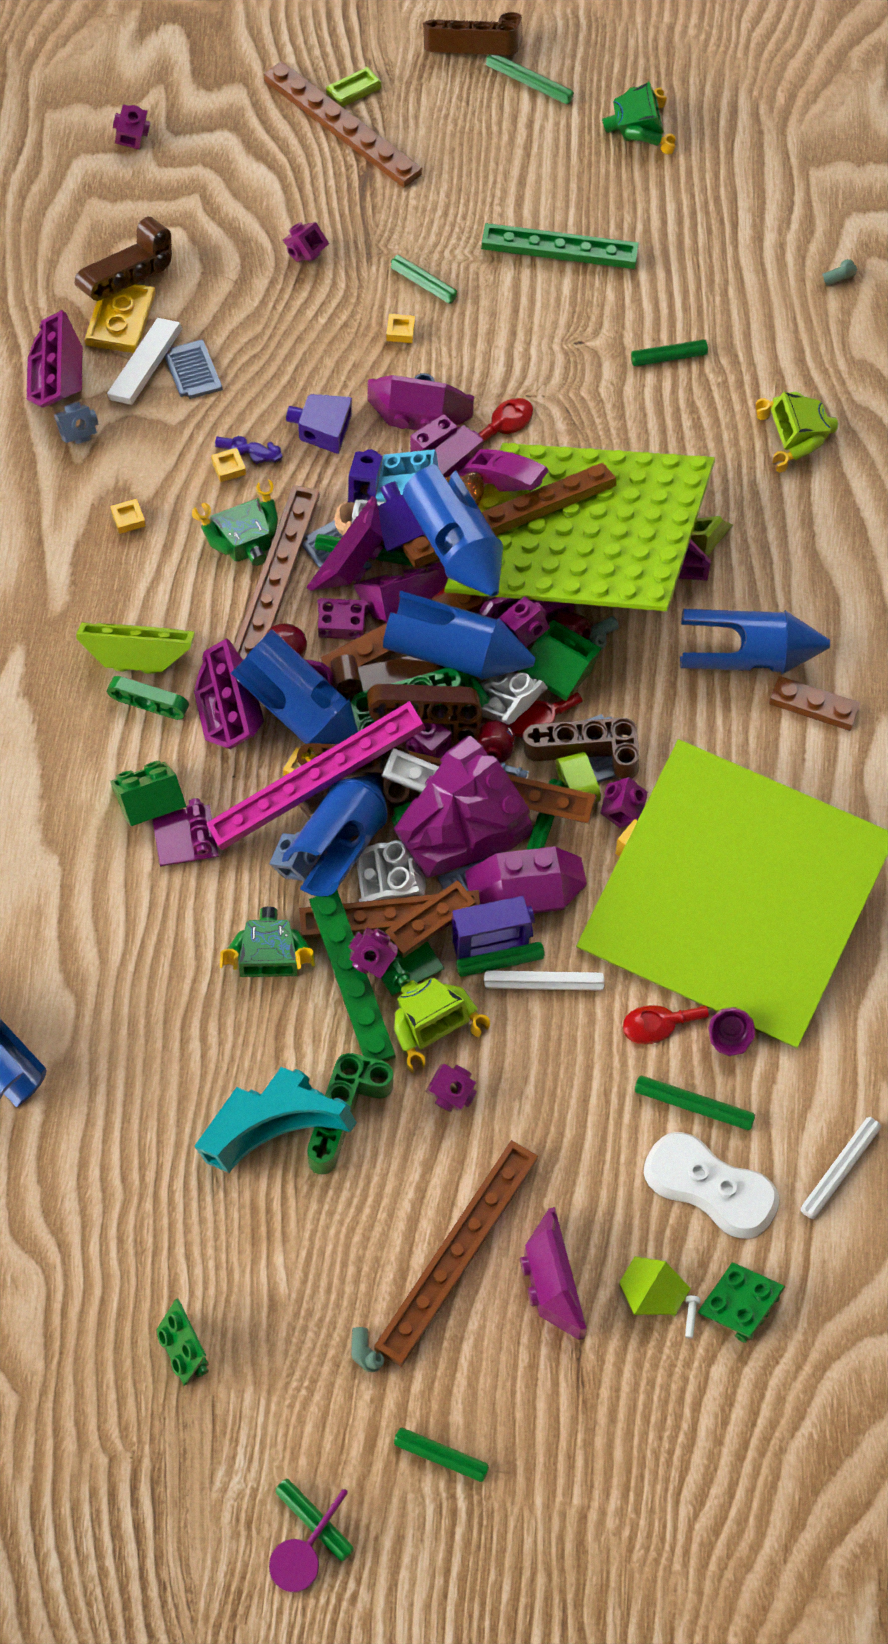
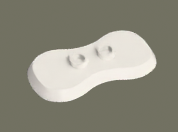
(733, 1197)

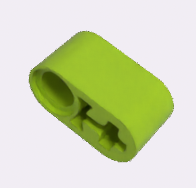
(578, 774)

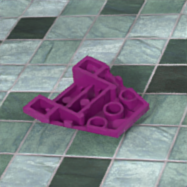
(464, 812)

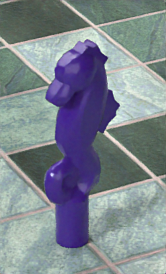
(257, 452)

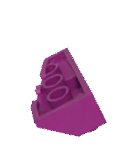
(384, 591)

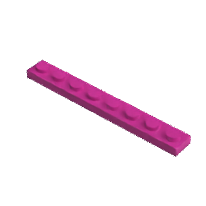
(315, 775)

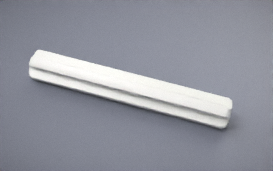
(544, 980)
(840, 1168)

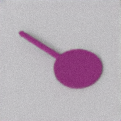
(294, 1561)

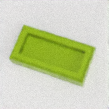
(353, 87)

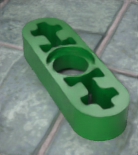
(147, 697)

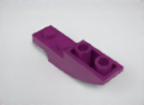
(506, 470)

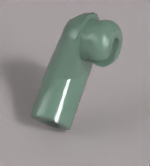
(845, 271)
(600, 630)
(362, 1354)

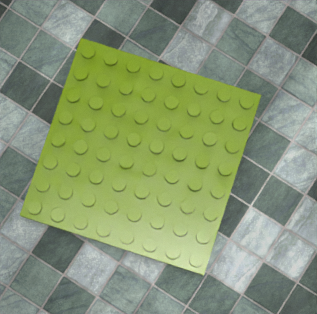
(607, 548)
(736, 892)

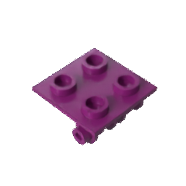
(185, 835)

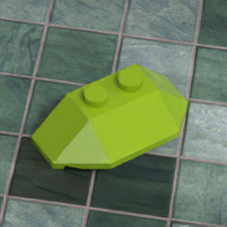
(134, 646)

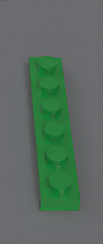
(559, 245)
(353, 984)

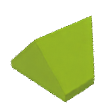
(709, 532)
(653, 1287)

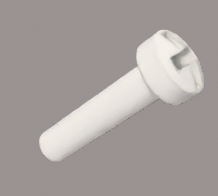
(693, 1301)

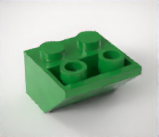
(562, 660)
(148, 792)

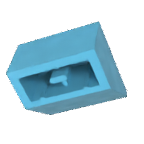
(401, 467)

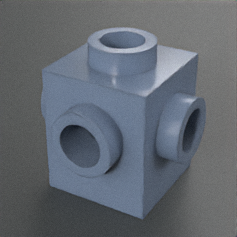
(67, 423)
(298, 865)

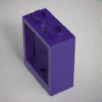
(491, 927)

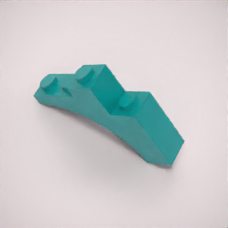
(255, 1118)

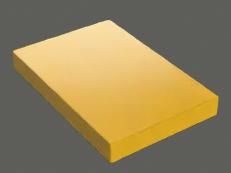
(121, 319)

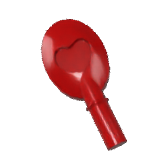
(508, 418)
(543, 712)
(656, 1023)

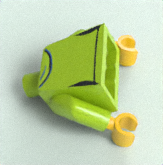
(800, 424)
(430, 1013)

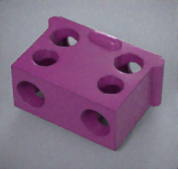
(432, 434)
(341, 618)

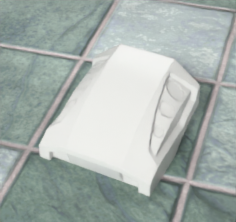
(510, 696)
(388, 872)

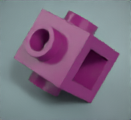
(131, 126)
(305, 241)
(526, 620)
(431, 741)
(623, 802)
(376, 961)
(440, 1087)

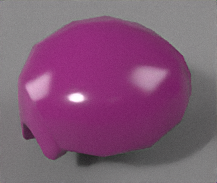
(731, 1031)

